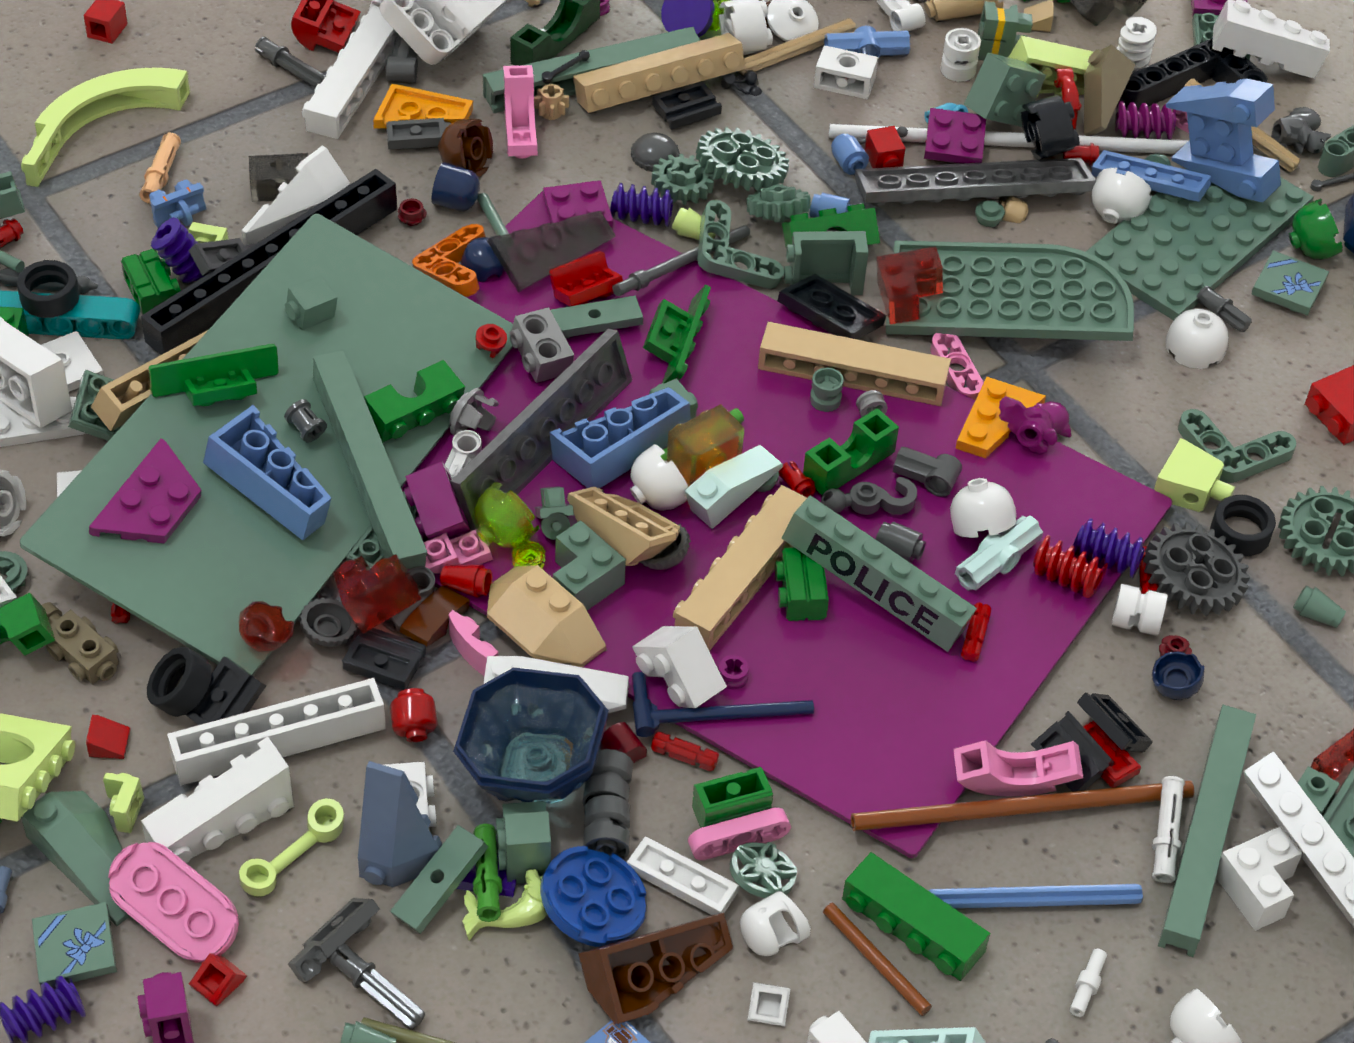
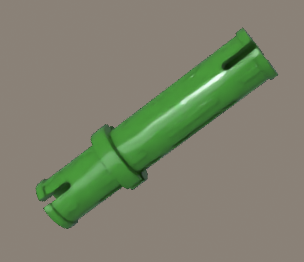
(487, 882)

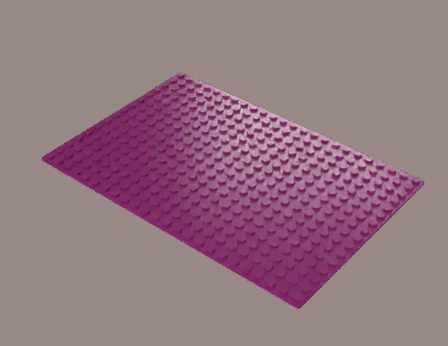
(880, 690)

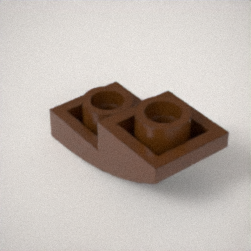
(431, 617)

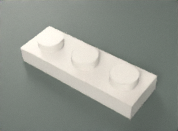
(682, 877)

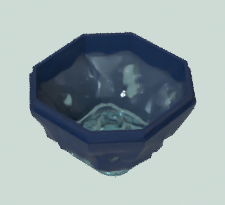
(532, 735)

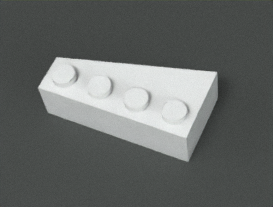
(1269, 39)
(224, 805)

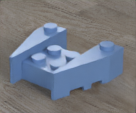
(1222, 136)

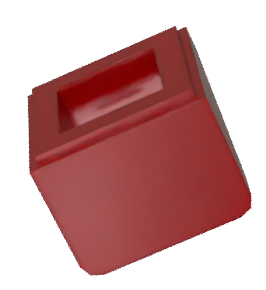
(107, 738)
(217, 978)

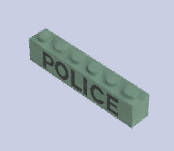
(878, 573)

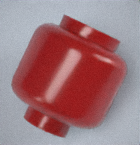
(413, 714)

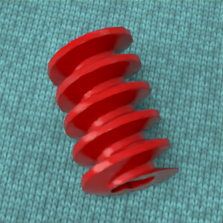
(1068, 567)

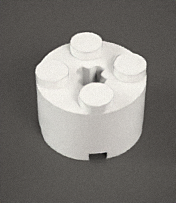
(746, 23)

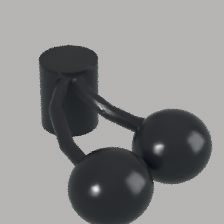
(750, 78)

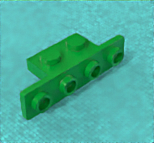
(673, 333)
(215, 375)

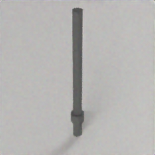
(642, 279)

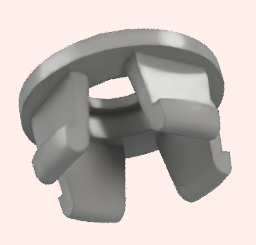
(470, 413)

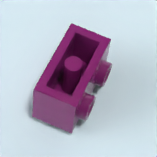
(435, 502)
(165, 1009)

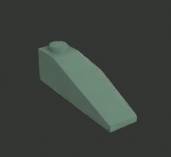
(78, 842)

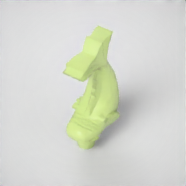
(525, 912)

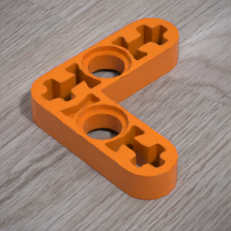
(442, 260)

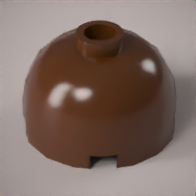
(467, 145)

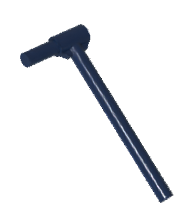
(648, 717)

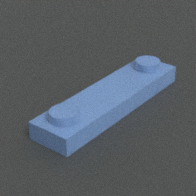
(1158, 176)

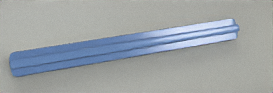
(1041, 896)

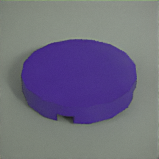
(686, 14)

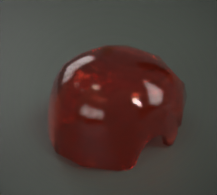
(264, 626)

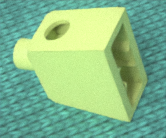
(1192, 477)

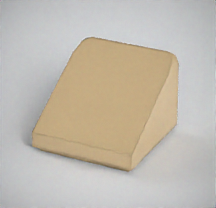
(1041, 15)

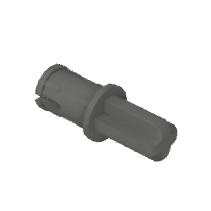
(1224, 309)

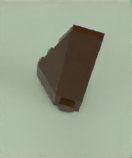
(645, 970)

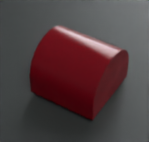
(623, 739)

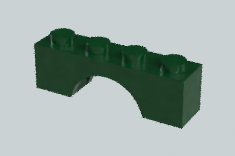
(566, 25)

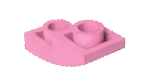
(462, 550)
(466, 638)

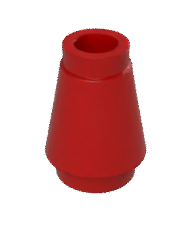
(469, 579)

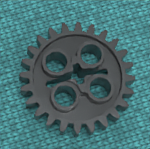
(1196, 569)

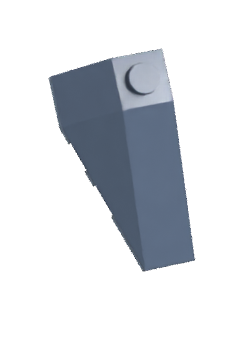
(393, 832)

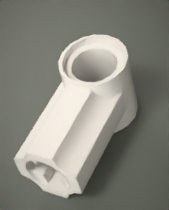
(903, 15)
(465, 447)

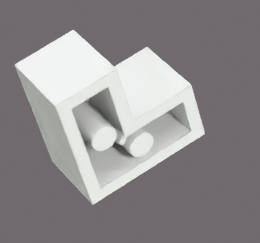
(683, 661)
(1256, 875)

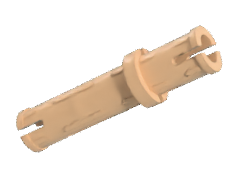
(157, 175)

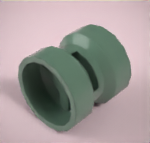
(826, 389)

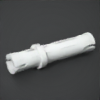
(1167, 843)

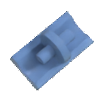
(179, 204)

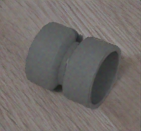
(610, 776)
(607, 825)

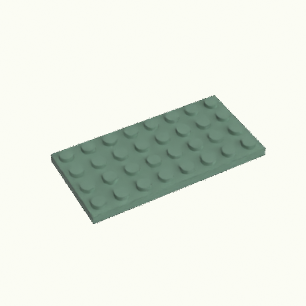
(1194, 244)

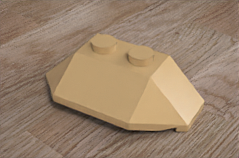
(623, 524)
(543, 617)

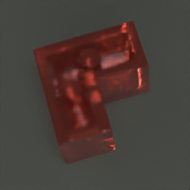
(907, 277)
(375, 592)

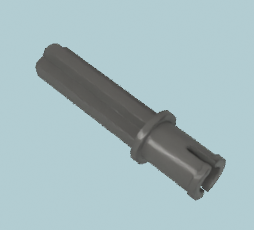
(281, 57)
(377, 986)

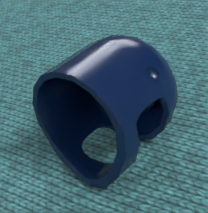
(455, 187)

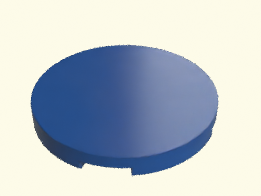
(593, 896)

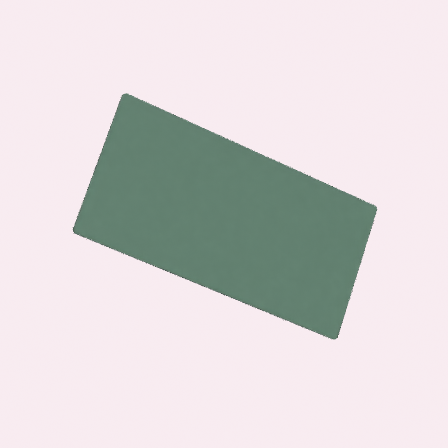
(227, 546)

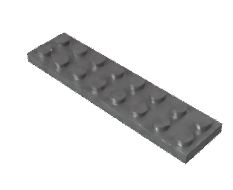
(974, 181)
(525, 443)

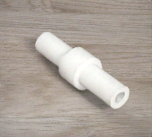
(1088, 982)

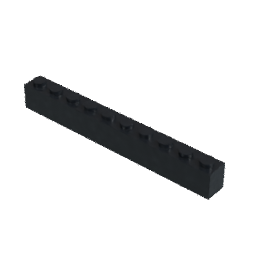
(207, 299)

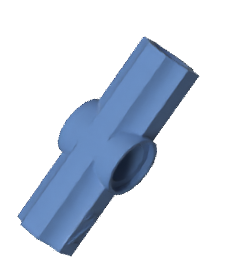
(870, 42)

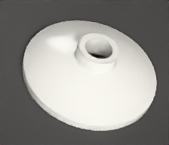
(786, 24)

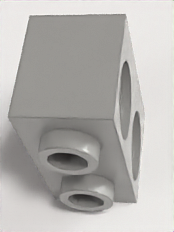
(541, 344)

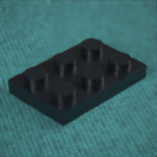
(831, 308)

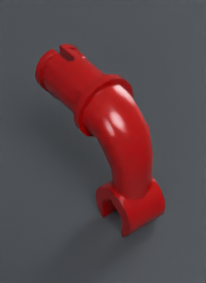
(1070, 94)

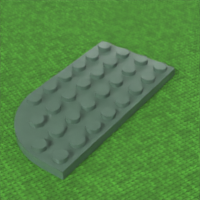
(1022, 293)

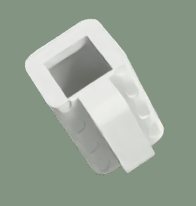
(437, 26)

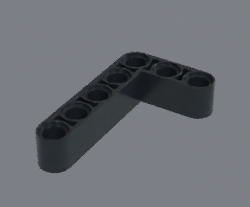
(1198, 63)

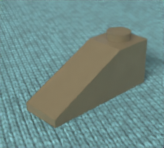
(1103, 87)

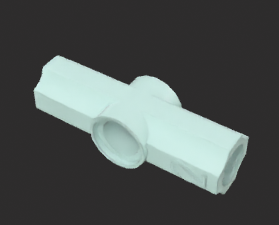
(999, 553)

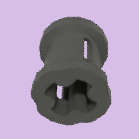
(305, 420)

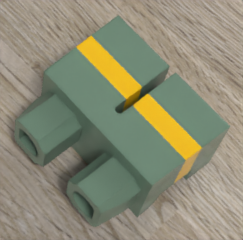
(999, 29)

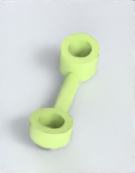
(324, 825)

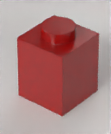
(105, 20)
(884, 147)

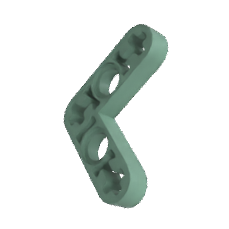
(725, 256)
(1228, 454)

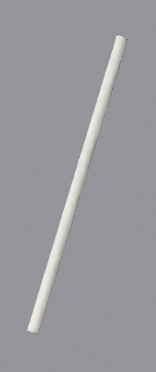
(1014, 139)

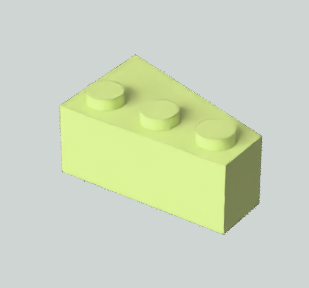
(1050, 56)

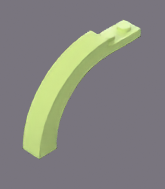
(95, 99)

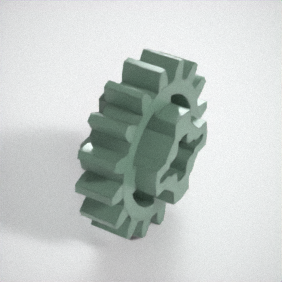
(682, 178)
(778, 203)

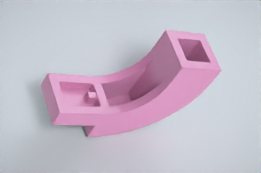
(519, 111)
(1012, 774)

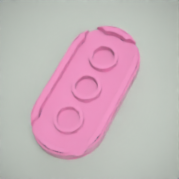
(173, 901)

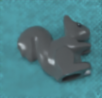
(1299, 131)

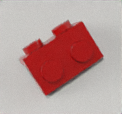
(583, 279)

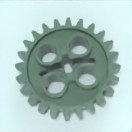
(742, 159)
(1307, 523)

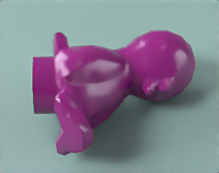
(1035, 423)

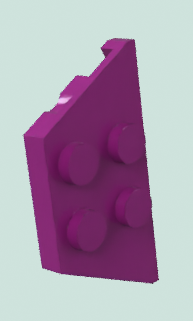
(150, 500)

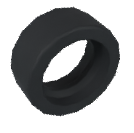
(48, 305)
(1249, 508)
(191, 688)

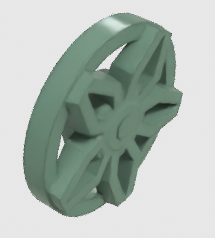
(762, 869)

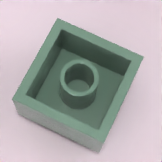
(1003, 89)

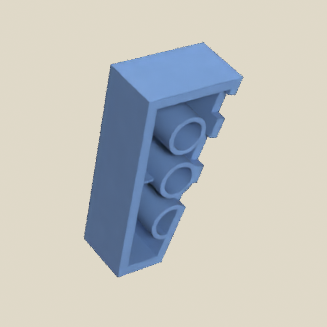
(609, 445)
(267, 473)

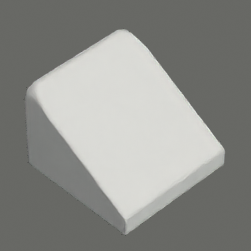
(769, 1004)

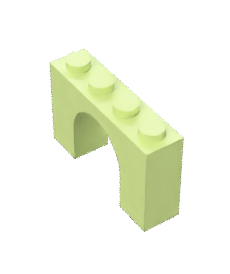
(32, 758)

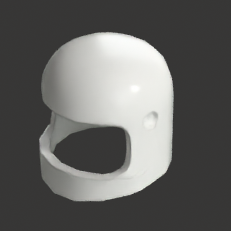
(766, 928)

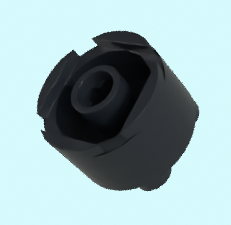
(1049, 126)

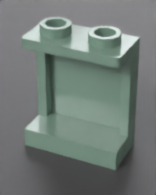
(831, 255)

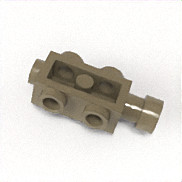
(72, 643)

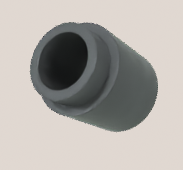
(902, 540)

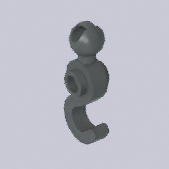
(868, 498)

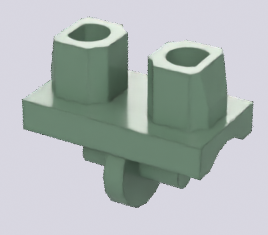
(553, 511)

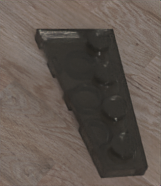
(535, 251)

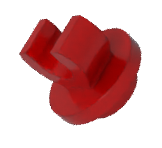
(491, 338)

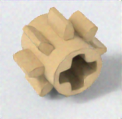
(551, 101)

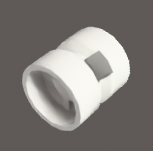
(960, 54)
(1139, 609)

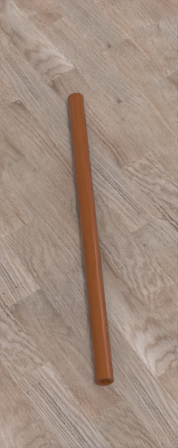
(1011, 806)

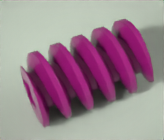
(1145, 120)

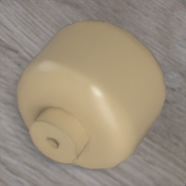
(1015, 209)

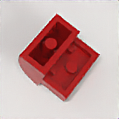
(324, 24)

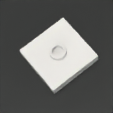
(75, 358)

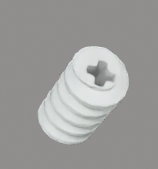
(1137, 41)

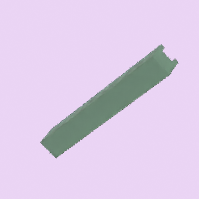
(599, 58)
(367, 459)
(1207, 830)

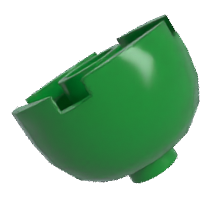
(1315, 231)

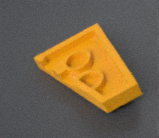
(414, 104)
(983, 427)

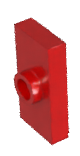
(1125, 766)

